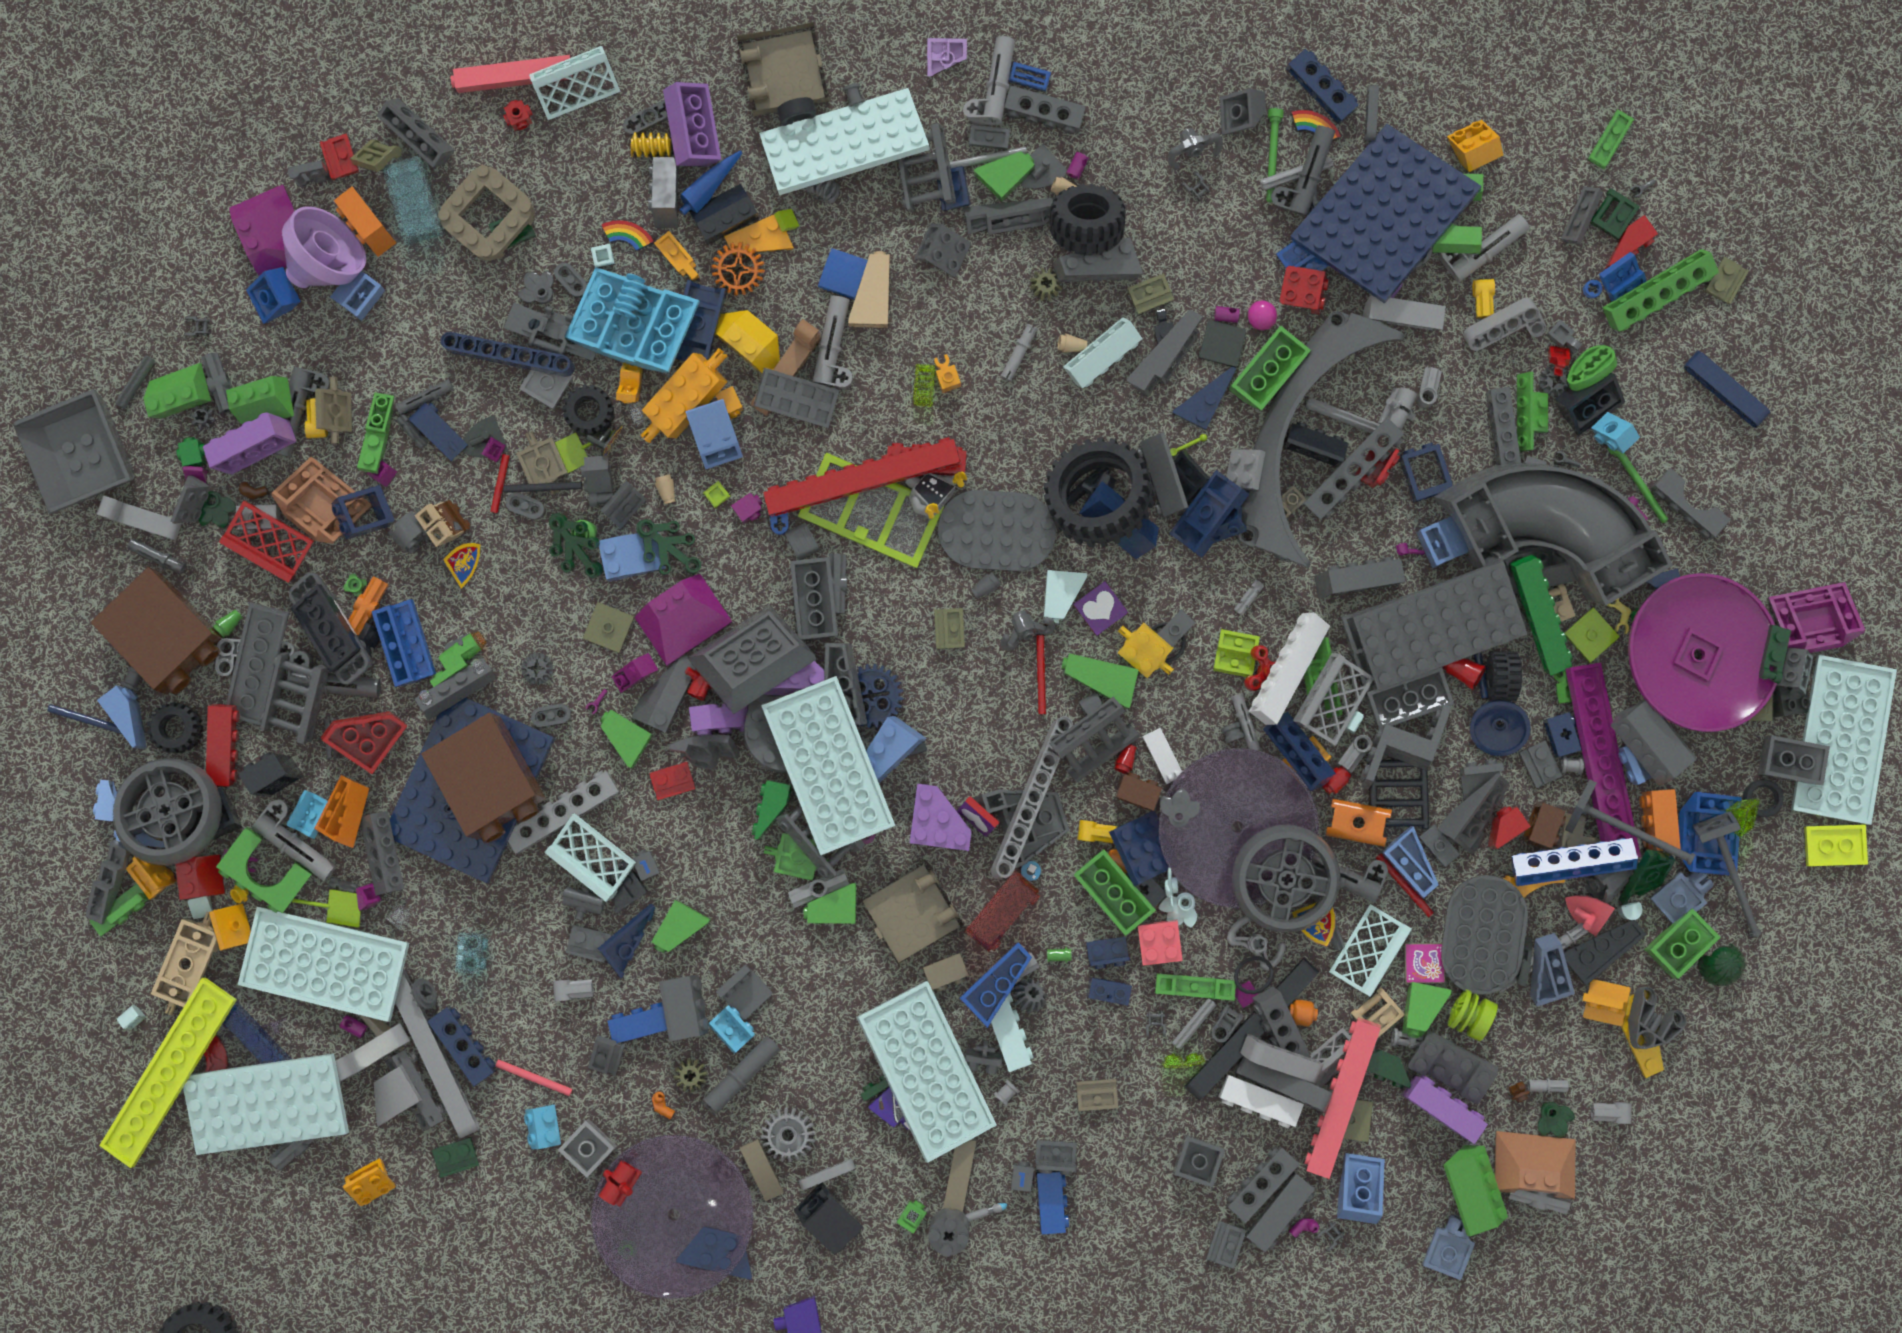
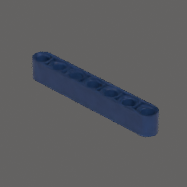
(500, 349)

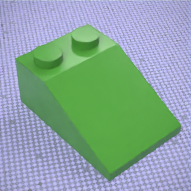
(1682, 944)

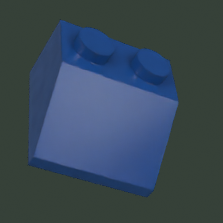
(272, 294)

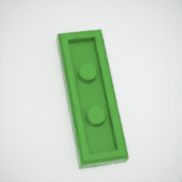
(1610, 139)

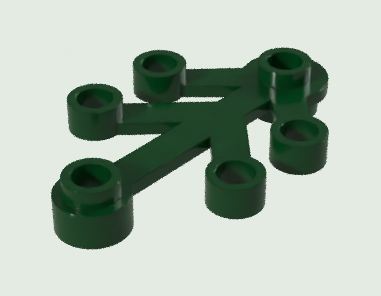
(573, 543)
(665, 545)

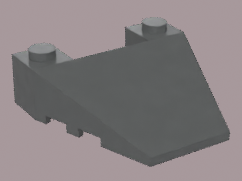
(1046, 829)

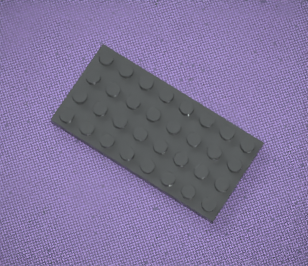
(1439, 625)

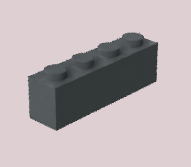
(1279, 1212)

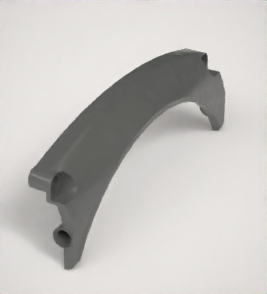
(1264, 508)

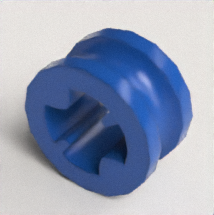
(1591, 295)

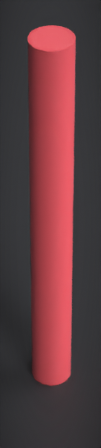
(533, 1077)

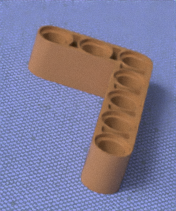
(805, 342)

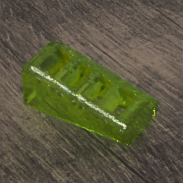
(920, 397)

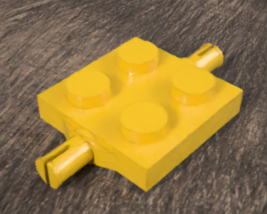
(1145, 650)

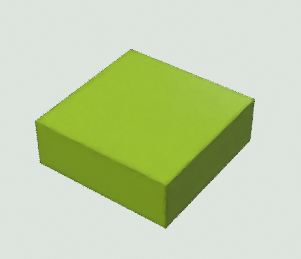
(786, 220)
(716, 494)

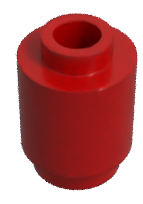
(1338, 781)

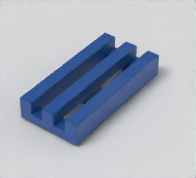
(1012, 79)

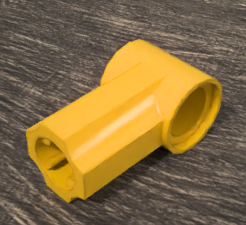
(1483, 292)
(310, 424)
(1093, 832)

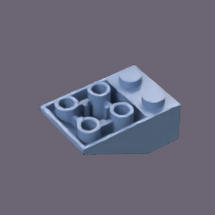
(714, 434)
(1442, 542)

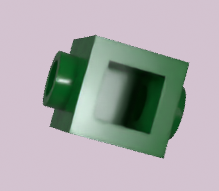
(191, 452)

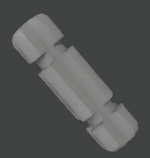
(1249, 597)

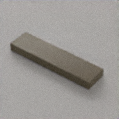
(959, 1176)

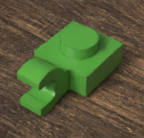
(1563, 692)

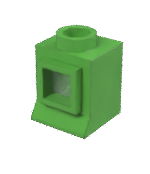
(912, 1216)

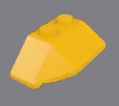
(749, 339)

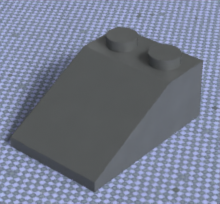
(1793, 760)

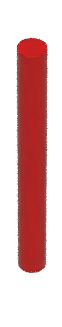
(1041, 674)
(1405, 886)

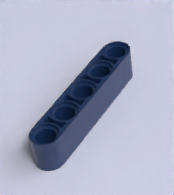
(1726, 389)

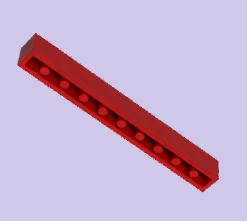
(862, 477)

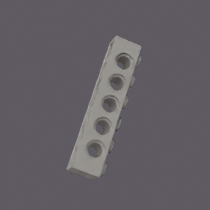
(608, 790)

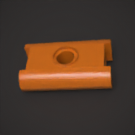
(1343, 820)

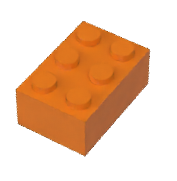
(1660, 817)

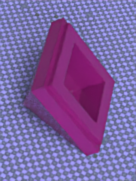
(493, 449)

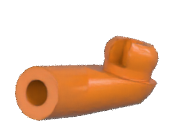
(660, 1105)

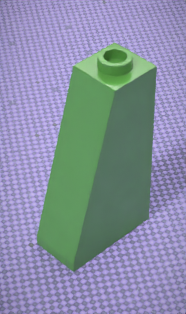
(1102, 677)

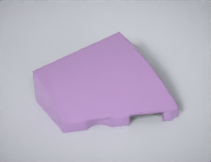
(944, 53)

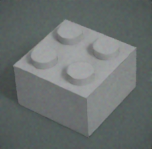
(587, 1148)

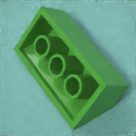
(1269, 369)
(1114, 892)
(1475, 1189)

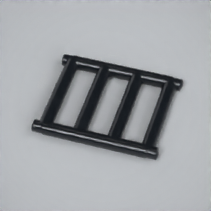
(1423, 802)

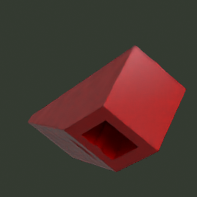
(1634, 236)

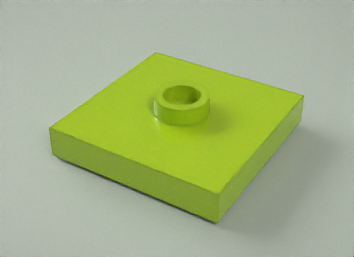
(1591, 635)

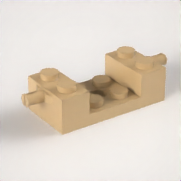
(192, 941)

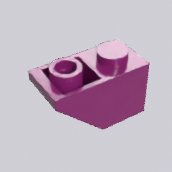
(634, 672)

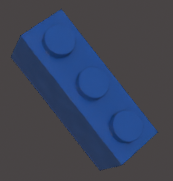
(638, 1023)
(1052, 1202)

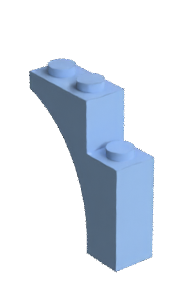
(104, 811)

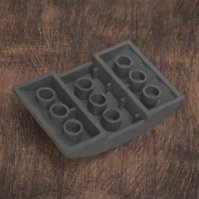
(1402, 700)

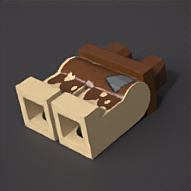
(444, 521)

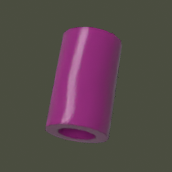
(1077, 165)
(1226, 314)
(353, 1026)

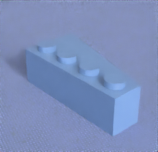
(891, 746)

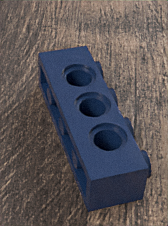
(1310, 83)
(1300, 752)
(451, 1041)

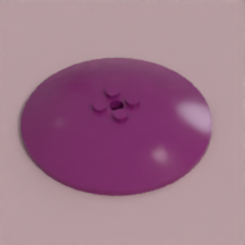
(1730, 633)

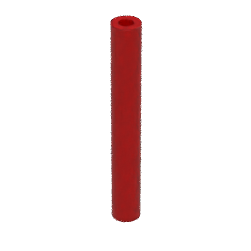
(500, 483)

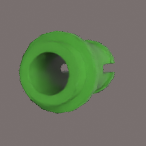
(1059, 955)

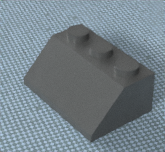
(684, 1007)

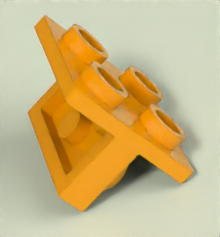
(150, 877)
(1606, 1002)
(368, 1183)

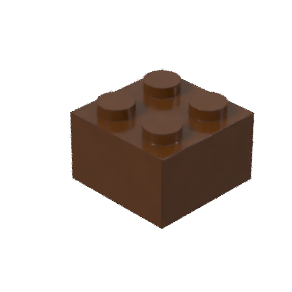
(1138, 792)
(1544, 824)

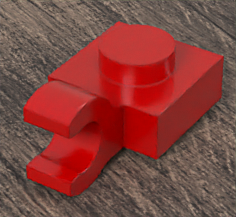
(1560, 358)

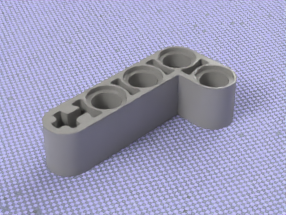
(1505, 322)
(138, 518)
(230, 657)
(371, 1052)
(1281, 1059)

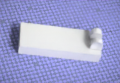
(1162, 755)

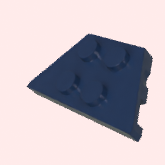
(710, 1250)

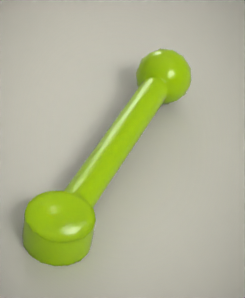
(1203, 437)

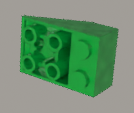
(774, 802)

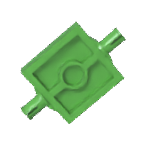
(791, 859)

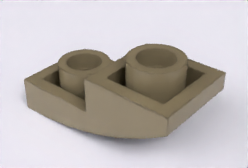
(1292, 500)

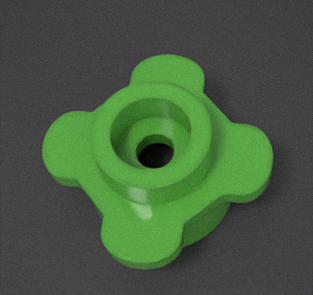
(349, 586)

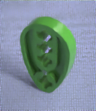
(1591, 367)

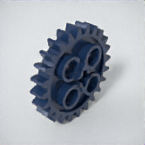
(870, 677)

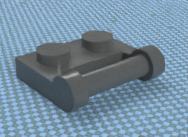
(313, 171)

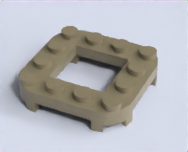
(508, 229)

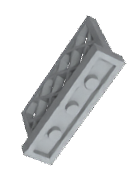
(1318, 694)

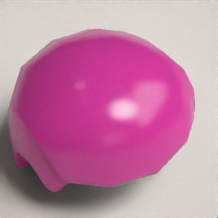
(1262, 315)

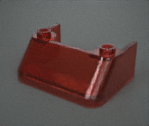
(1002, 911)

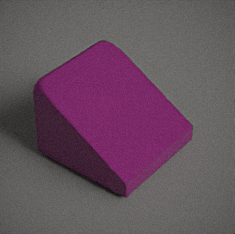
(197, 472)
(384, 475)
(366, 897)
(1243, 998)

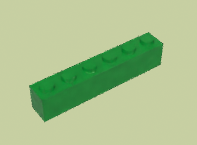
(1541, 615)

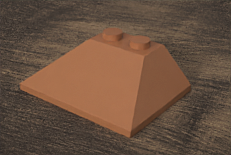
(307, 501)
(1535, 1164)

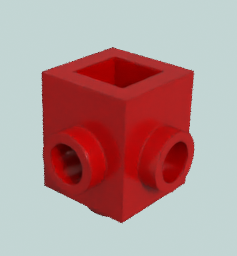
(518, 121)

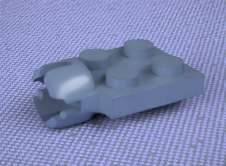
(1682, 894)
(1449, 1249)

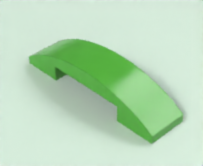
(1195, 986)

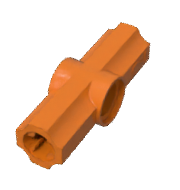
(367, 603)

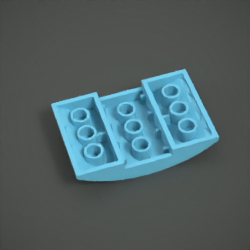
(643, 341)

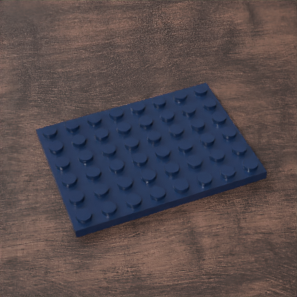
(1385, 213)
(418, 816)

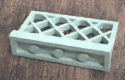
(572, 67)
(584, 872)
(1385, 959)

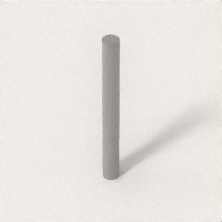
(986, 158)

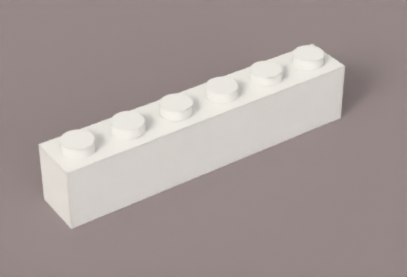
(1289, 668)

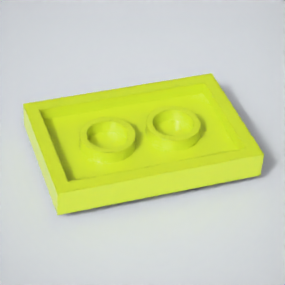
(1836, 845)

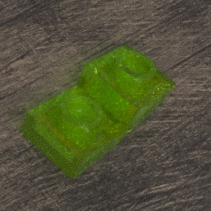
(1176, 1062)

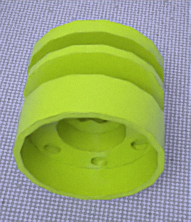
(1468, 1013)

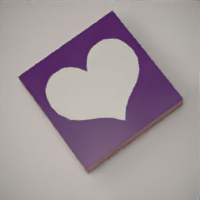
(1100, 608)
(977, 816)

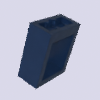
(1430, 492)
(379, 506)
(1117, 991)

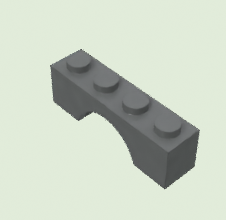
(1671, 489)

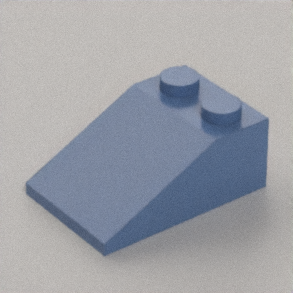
(624, 557)
(125, 713)
(1361, 1189)

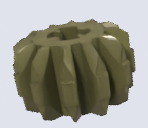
(1041, 289)
(695, 1081)

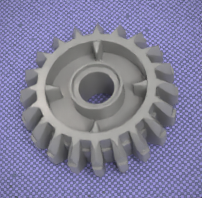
(779, 1143)

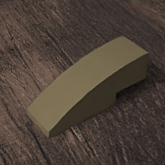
(761, 1169)

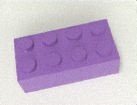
(692, 124)
(249, 443)
(1448, 1111)

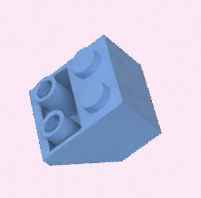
(358, 295)

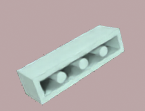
(1102, 353)
(1011, 1037)

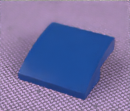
(1299, 257)
(842, 273)
(1622, 276)

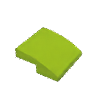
(1234, 653)

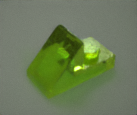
(1745, 813)

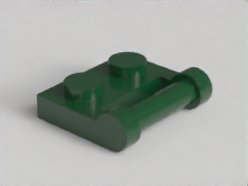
(1619, 217)

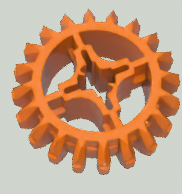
(721, 266)

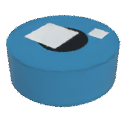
(1031, 870)

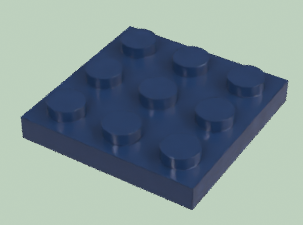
(1140, 848)

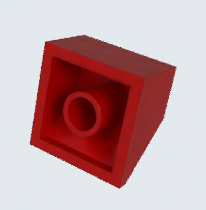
(1506, 826)
(199, 877)

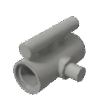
(1399, 407)

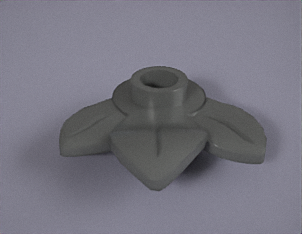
(535, 286)
(1180, 805)

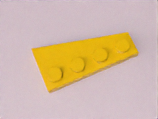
(1648, 1059)

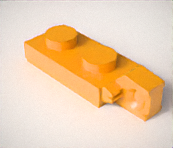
(677, 255)

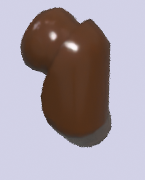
(252, 493)

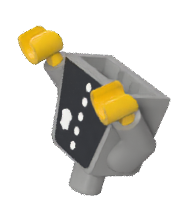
(933, 492)

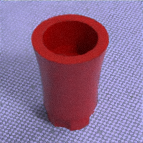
(1466, 672)

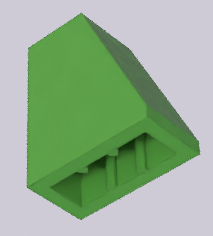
(1005, 173)
(625, 736)
(833, 907)
(678, 926)
(1422, 1007)

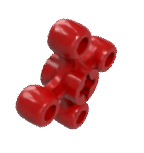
(1254, 682)

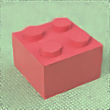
(1160, 942)

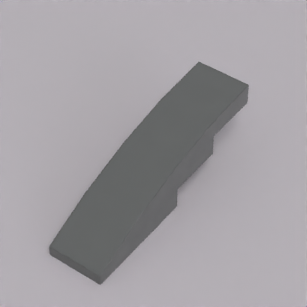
(108, 883)

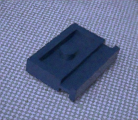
(960, 189)

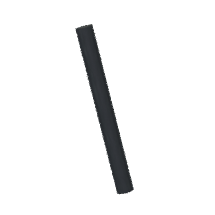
(543, 487)

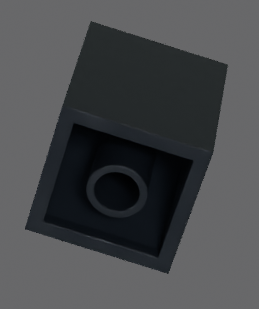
(828, 1219)

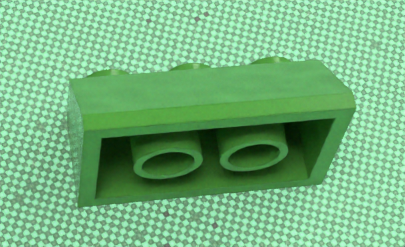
(176, 392)
(260, 397)

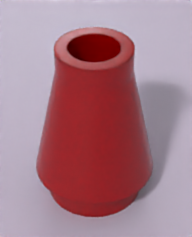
(1125, 760)

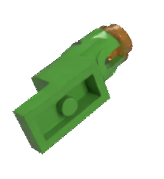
(457, 653)

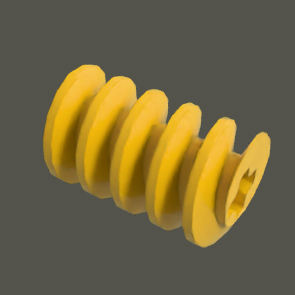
(651, 145)

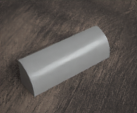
(1405, 313)

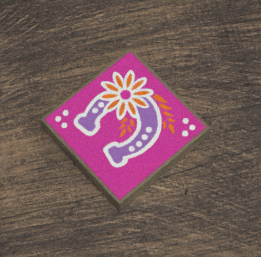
(1423, 963)

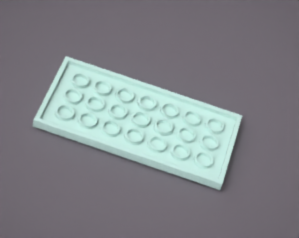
(844, 141)
(1851, 716)
(828, 765)
(323, 964)
(926, 1071)
(265, 1104)

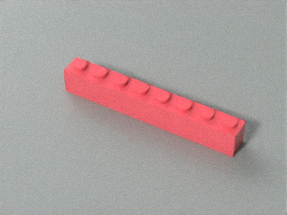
(1345, 1093)

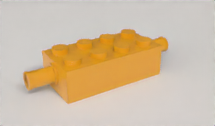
(687, 389)

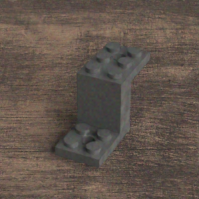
(1405, 746)

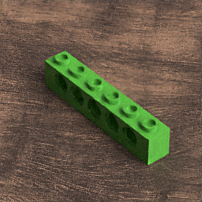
(1705, 268)

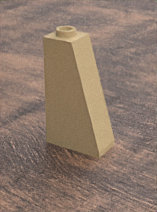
(872, 298)

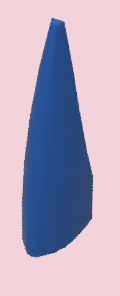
(705, 186)

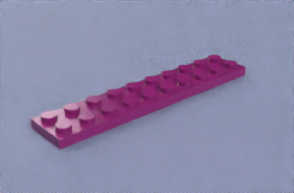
(1600, 749)

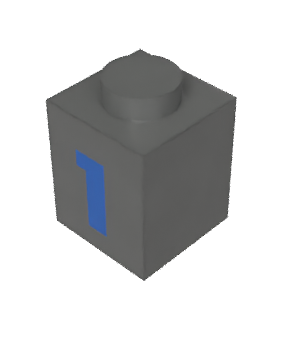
(646, 864)
(1022, 1176)

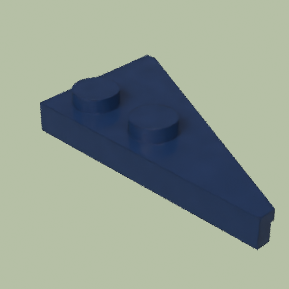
(1202, 405)
(621, 945)

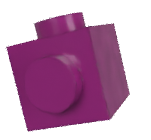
(748, 508)

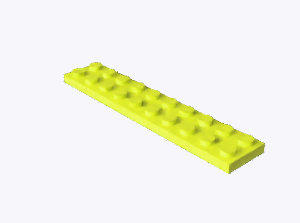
(167, 1072)

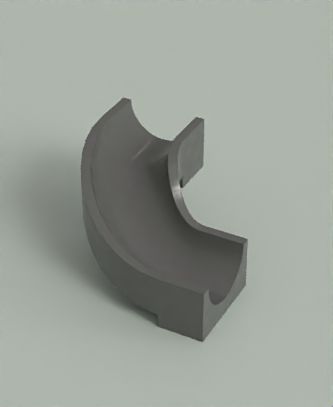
(1558, 509)

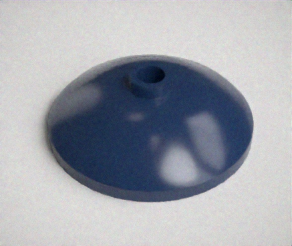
(1503, 738)

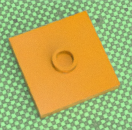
(230, 926)

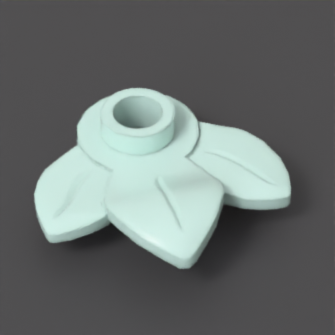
(1171, 886)
(1183, 913)

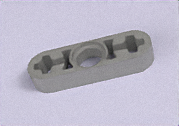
(826, 1174)

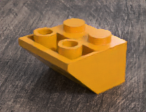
(1475, 145)

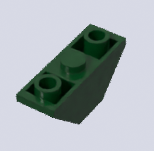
(1390, 1067)

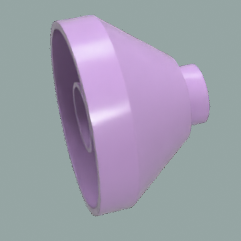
(321, 249)

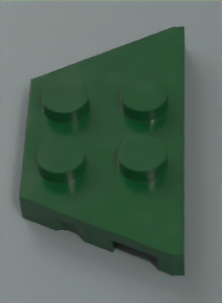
(1649, 874)

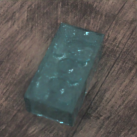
(413, 200)

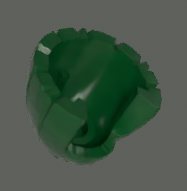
(1723, 966)

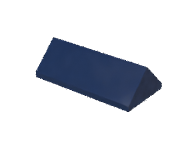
(1105, 501)

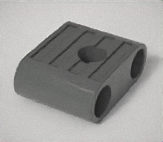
(802, 541)

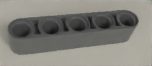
(1285, 1084)

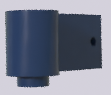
(438, 431)

